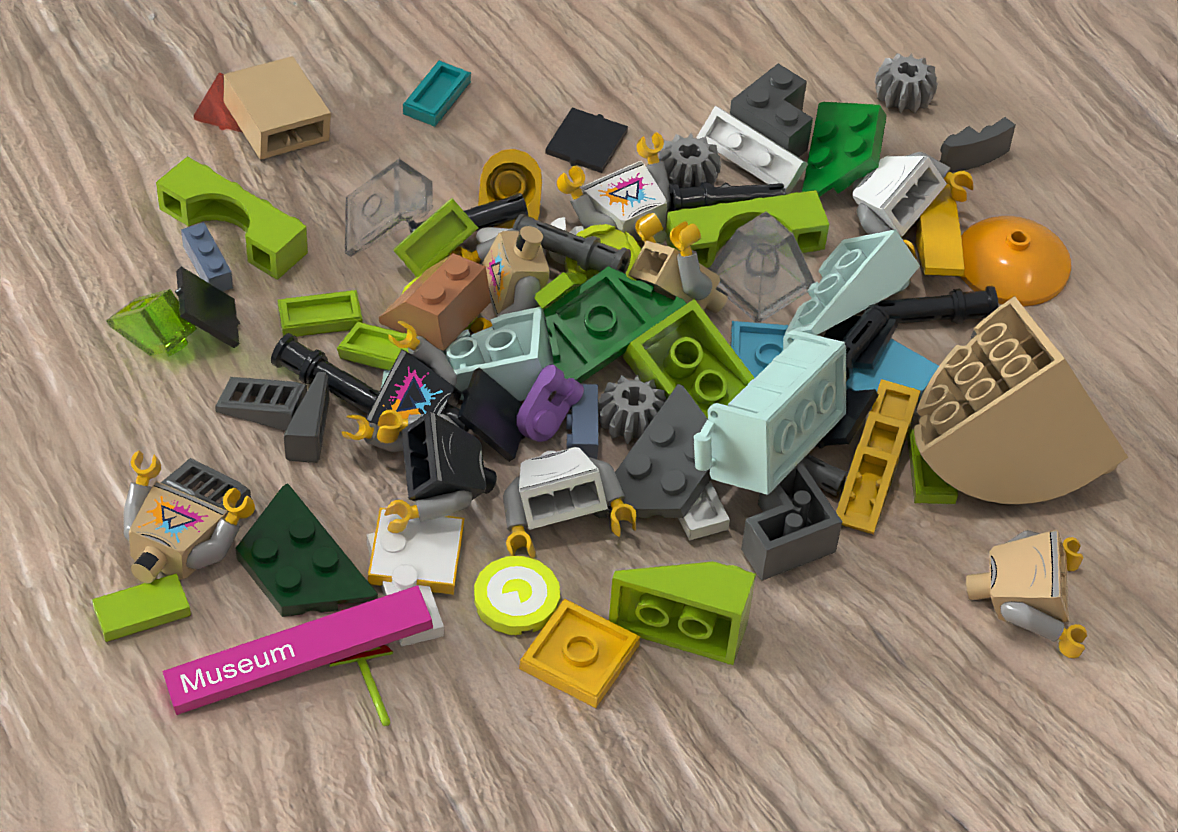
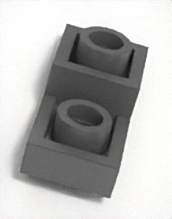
(974, 149)

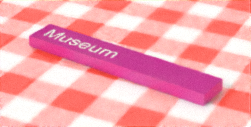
(297, 649)

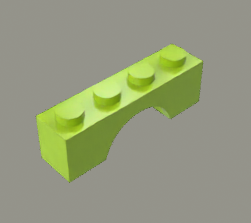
(198, 194)
(717, 223)

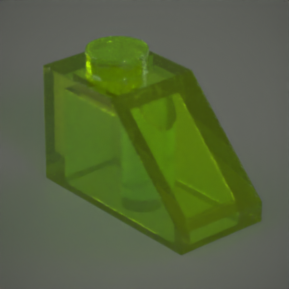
(153, 323)

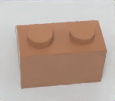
(441, 301)

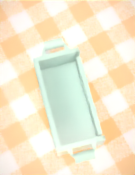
(776, 415)

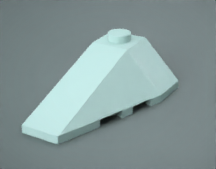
(854, 277)
(508, 352)

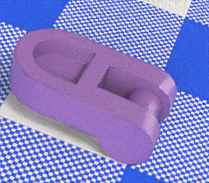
(538, 416)

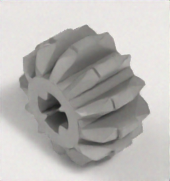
(906, 83)
(690, 161)
(629, 407)

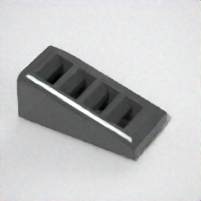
(269, 414)
(306, 429)
(212, 480)

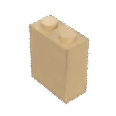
(276, 107)

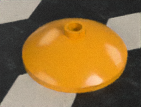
(1016, 259)

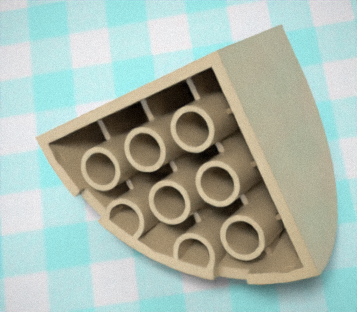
(1012, 417)

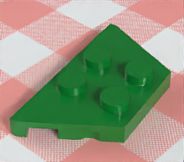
(843, 145)
(601, 319)

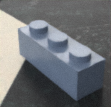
(206, 256)
(584, 422)

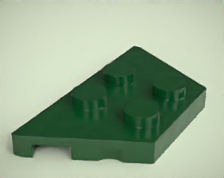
(299, 560)

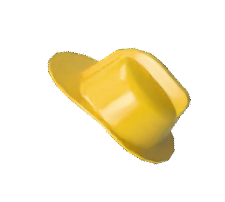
(508, 174)

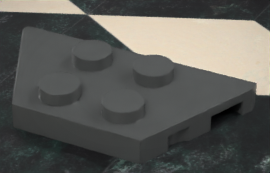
(660, 467)

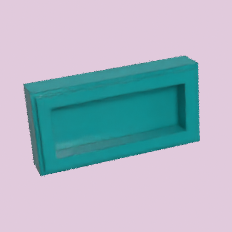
(436, 93)

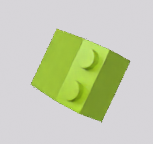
(689, 353)
(685, 606)

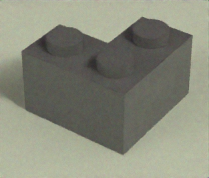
(775, 109)
(793, 527)

